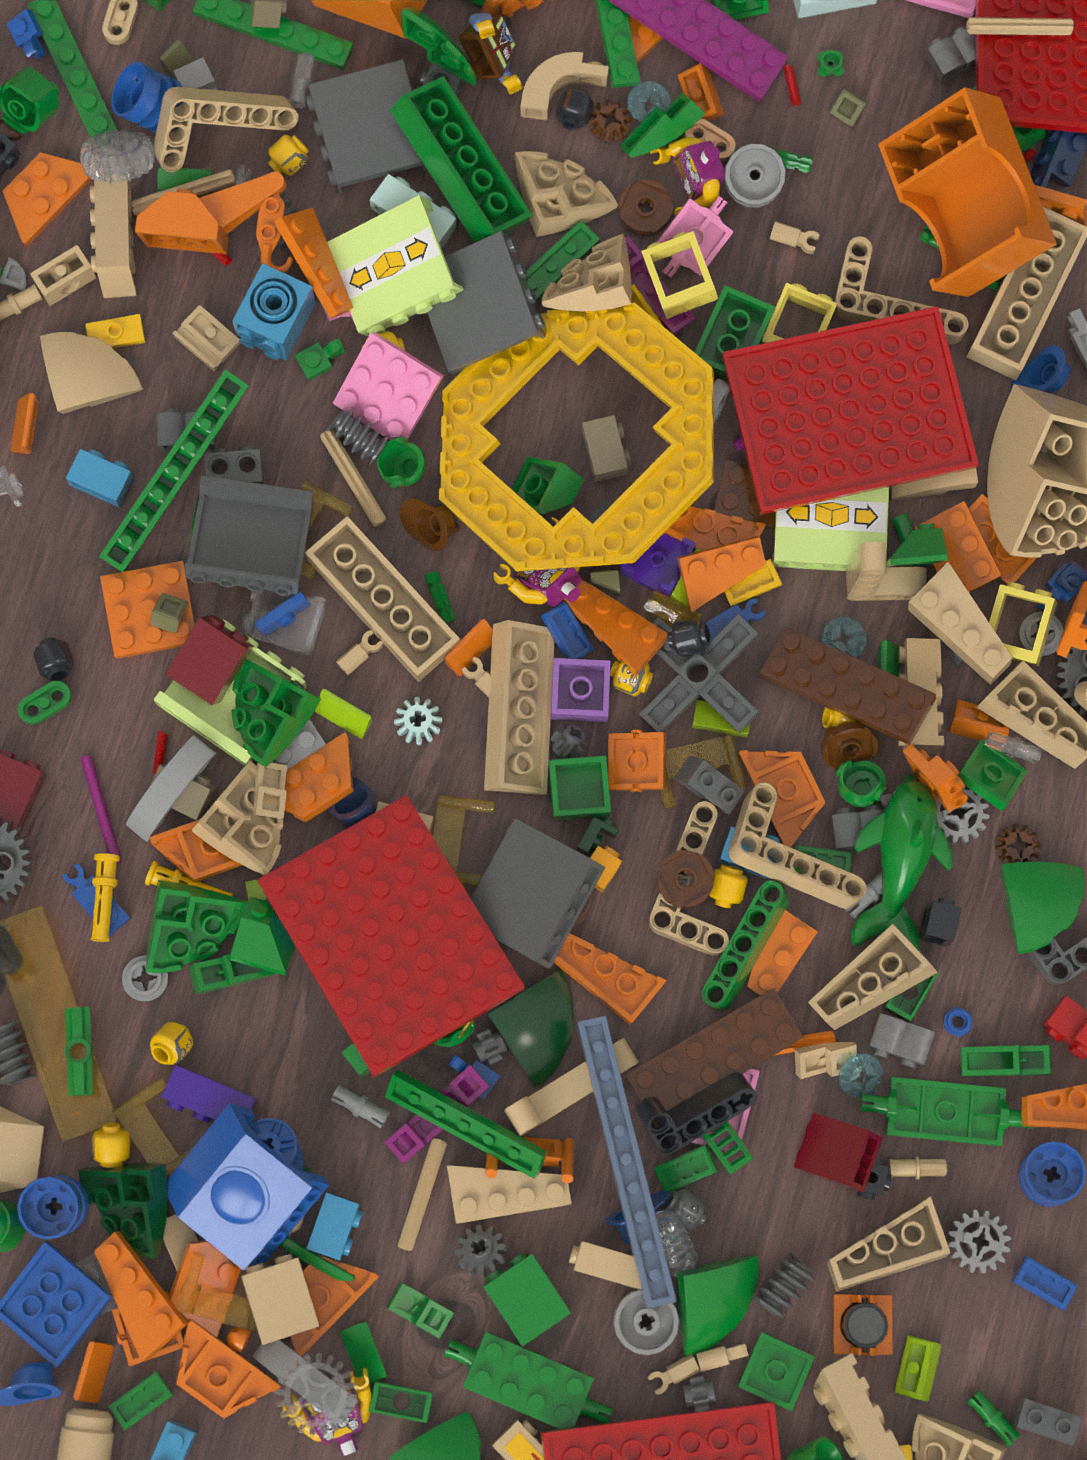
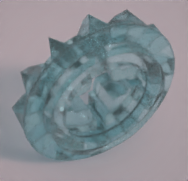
(641, 93)
(850, 627)
(852, 1069)

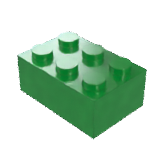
(734, 324)

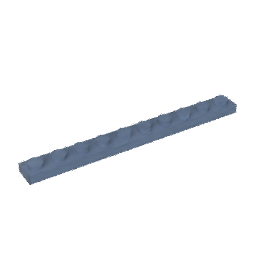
(626, 1163)

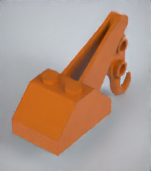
(202, 224)

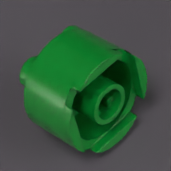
(28, 100)

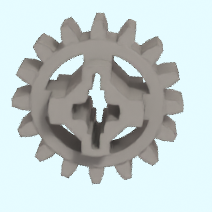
(961, 825)
(974, 1255)

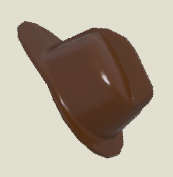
(428, 523)

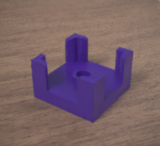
(659, 565)

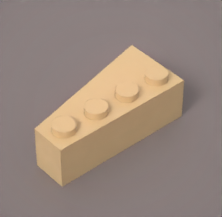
(922, 667)
(872, 978)

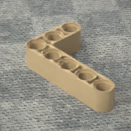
(215, 114)
(887, 305)
(872, 580)
(787, 857)
(678, 919)
(561, 1093)

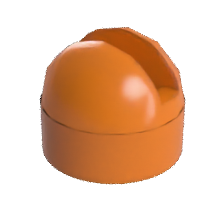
(238, 1338)

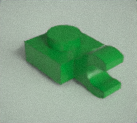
(315, 360)

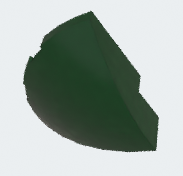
(538, 1026)
(130, 1202)

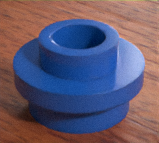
(966, 1021)

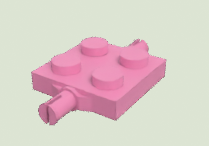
(708, 230)

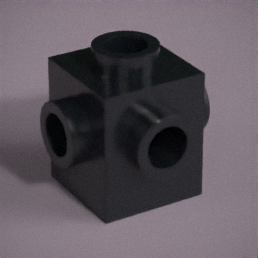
(881, 1184)

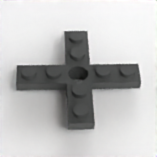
(713, 689)

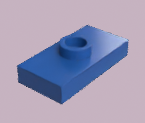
(283, 614)
(567, 632)
(1044, 1283)

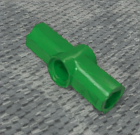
(79, 1031)

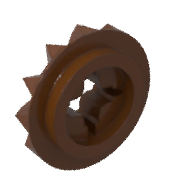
(615, 131)
(1008, 837)

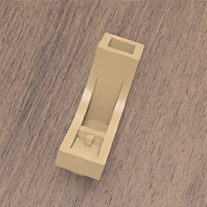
(554, 74)

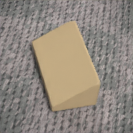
(176, 1237)

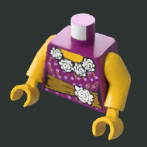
(697, 168)
(543, 585)
(354, 1422)

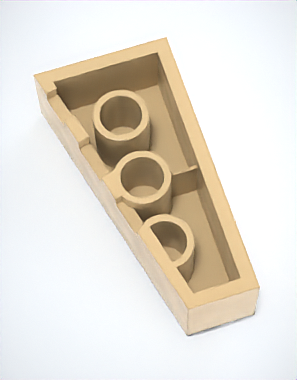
(113, 238)
(957, 620)
(1038, 714)
(506, 1194)
(895, 1247)
(853, 1413)

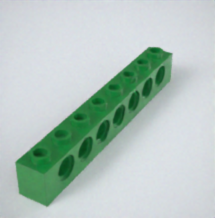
(174, 471)

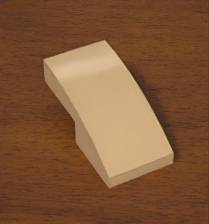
(269, 790)
(823, 1058)

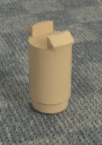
(86, 1435)

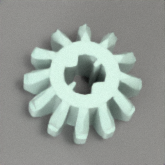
(410, 715)

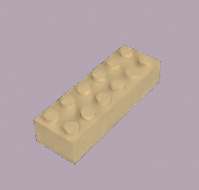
(1027, 301)
(382, 598)

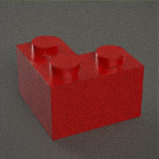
(1068, 1024)

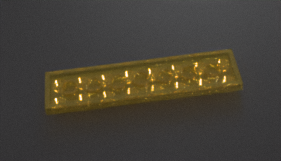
(40, 996)

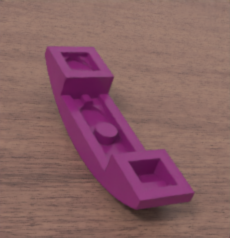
(642, 280)
(419, 1131)

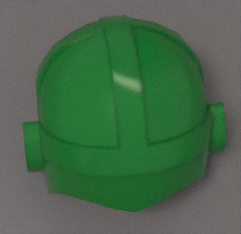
(401, 463)
(860, 782)

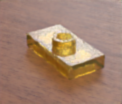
(668, 609)

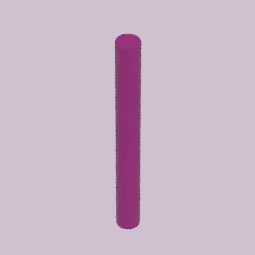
(100, 806)

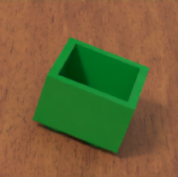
(579, 788)

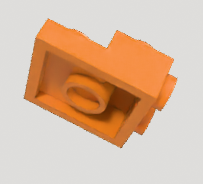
(938, 776)

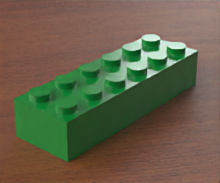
(460, 160)

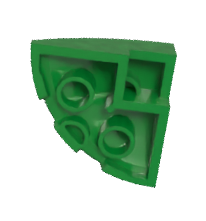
(439, 44)
(269, 711)
(1041, 900)
(188, 925)
(714, 1300)
(448, 1441)

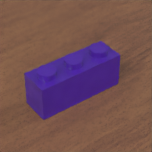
(202, 1095)

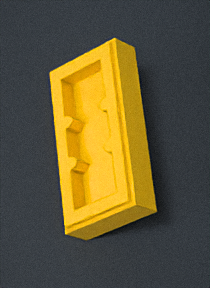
(118, 331)
(754, 584)

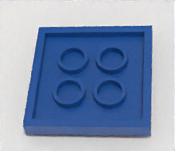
(53, 1304)

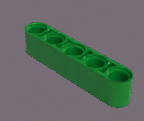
(745, 960)

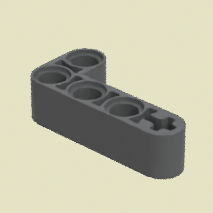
(1064, 959)

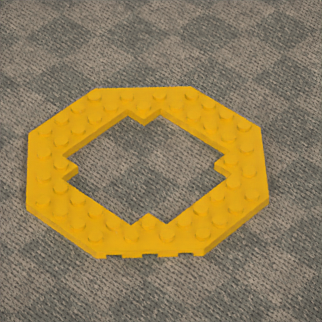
(645, 507)

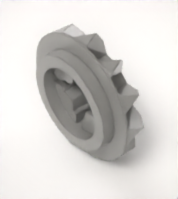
(1029, 628)
(136, 989)

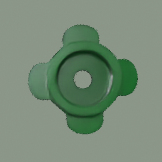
(830, 56)

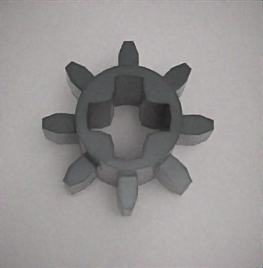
(568, 741)
(489, 1046)
(699, 1394)

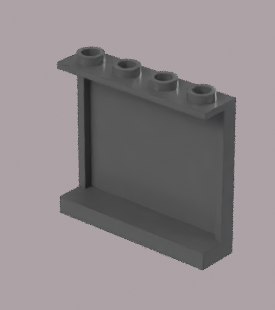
(358, 126)
(492, 309)
(249, 535)
(534, 892)

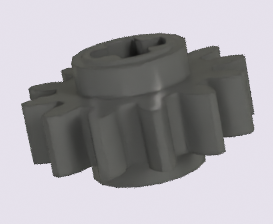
(483, 1260)

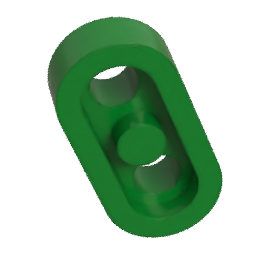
(44, 702)

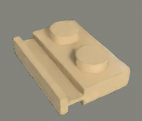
(206, 338)

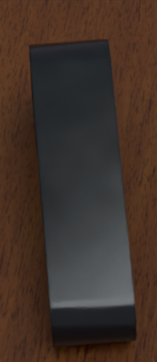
(697, 1114)

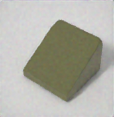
(175, 57)
(849, 107)
(606, 580)
(168, 613)

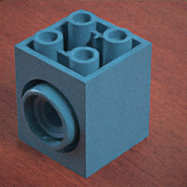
(274, 312)

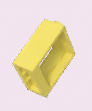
(798, 294)
(688, 298)
(1040, 596)

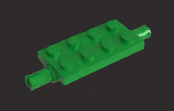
(944, 1111)
(528, 1382)

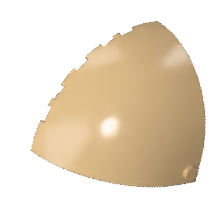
(1039, 474)

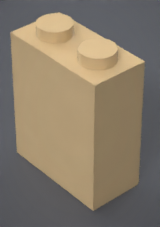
(605, 1264)
(280, 1299)

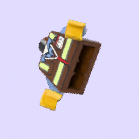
(490, 48)

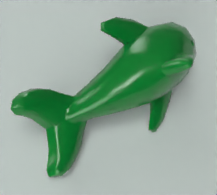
(907, 839)

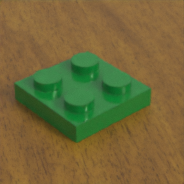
(992, 775)
(776, 1371)

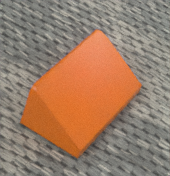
(700, 88)
(25, 424)
(471, 646)
(974, 723)
(93, 1372)

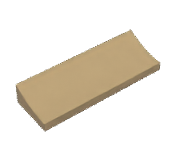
(519, 708)

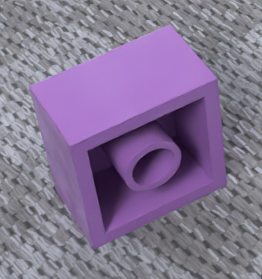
(580, 690)

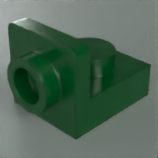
(592, 839)

